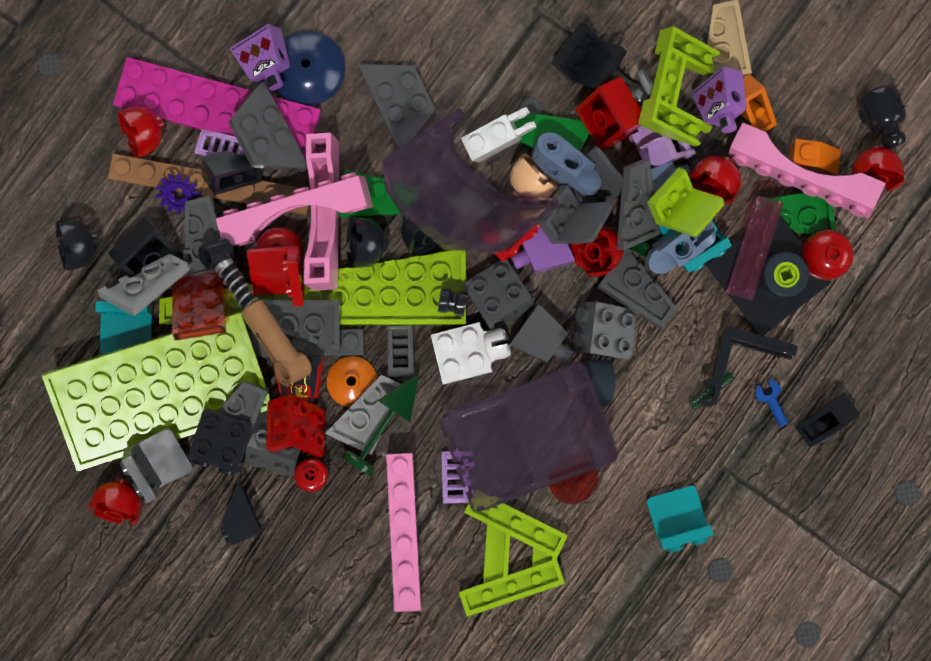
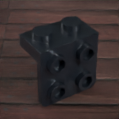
(588, 59)
(220, 442)

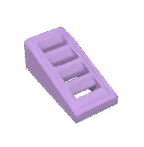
(214, 135)
(445, 477)

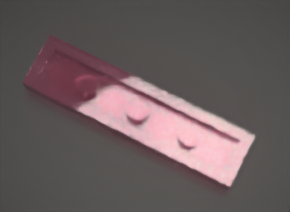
(754, 248)

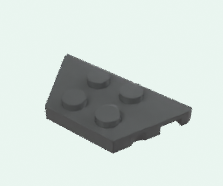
(399, 99)
(265, 133)

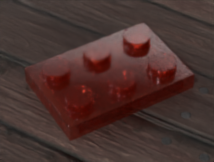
(198, 306)

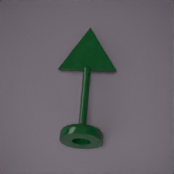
(398, 401)

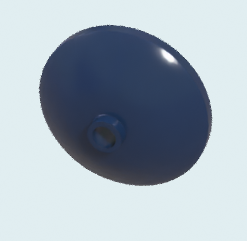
(321, 78)

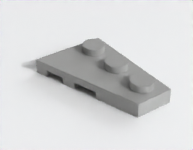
(140, 290)
(364, 416)

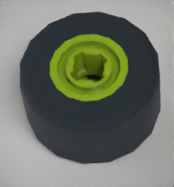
(776, 278)
(602, 378)

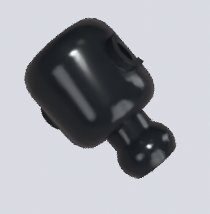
(883, 112)

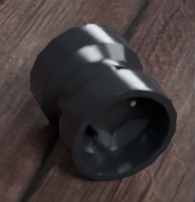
(458, 301)

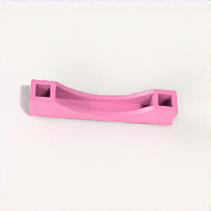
(853, 192)
(247, 225)
(322, 249)
(403, 532)

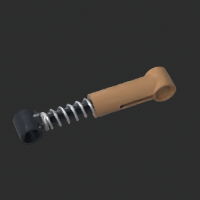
(289, 364)

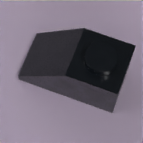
(228, 172)
(827, 420)
(240, 518)

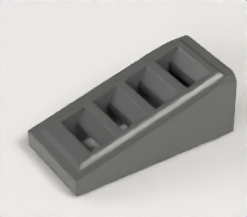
(400, 373)

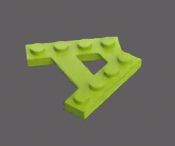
(497, 584)

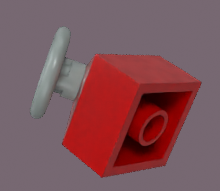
(614, 110)

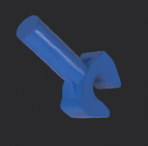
(772, 402)

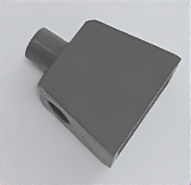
(542, 338)

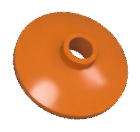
(341, 371)

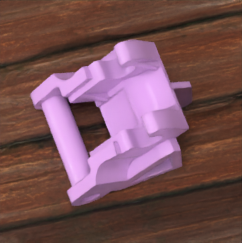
(659, 148)

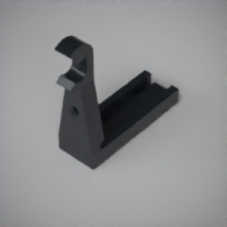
(744, 339)

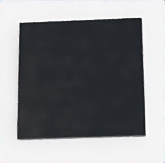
(766, 310)

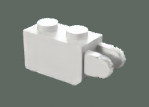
(496, 136)

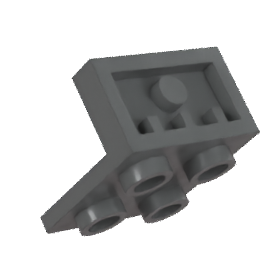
(499, 295)

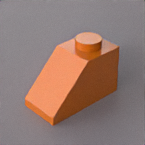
(758, 109)
(815, 156)

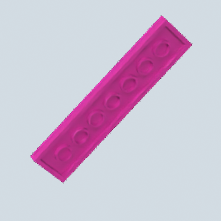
(200, 101)

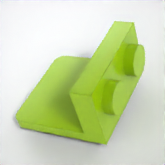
(682, 206)

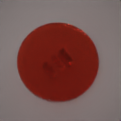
(576, 488)

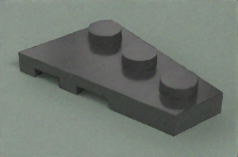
(635, 218)
(199, 229)
(637, 291)
(314, 322)
(246, 403)

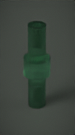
(708, 391)

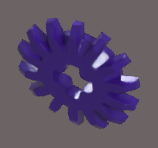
(170, 197)

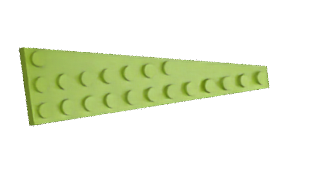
(380, 294)

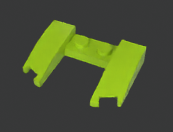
(660, 113)

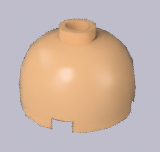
(530, 180)

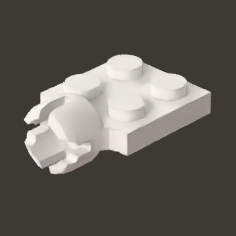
(468, 351)

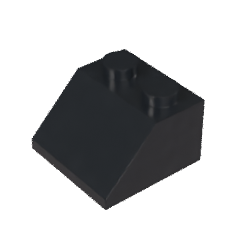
(141, 247)

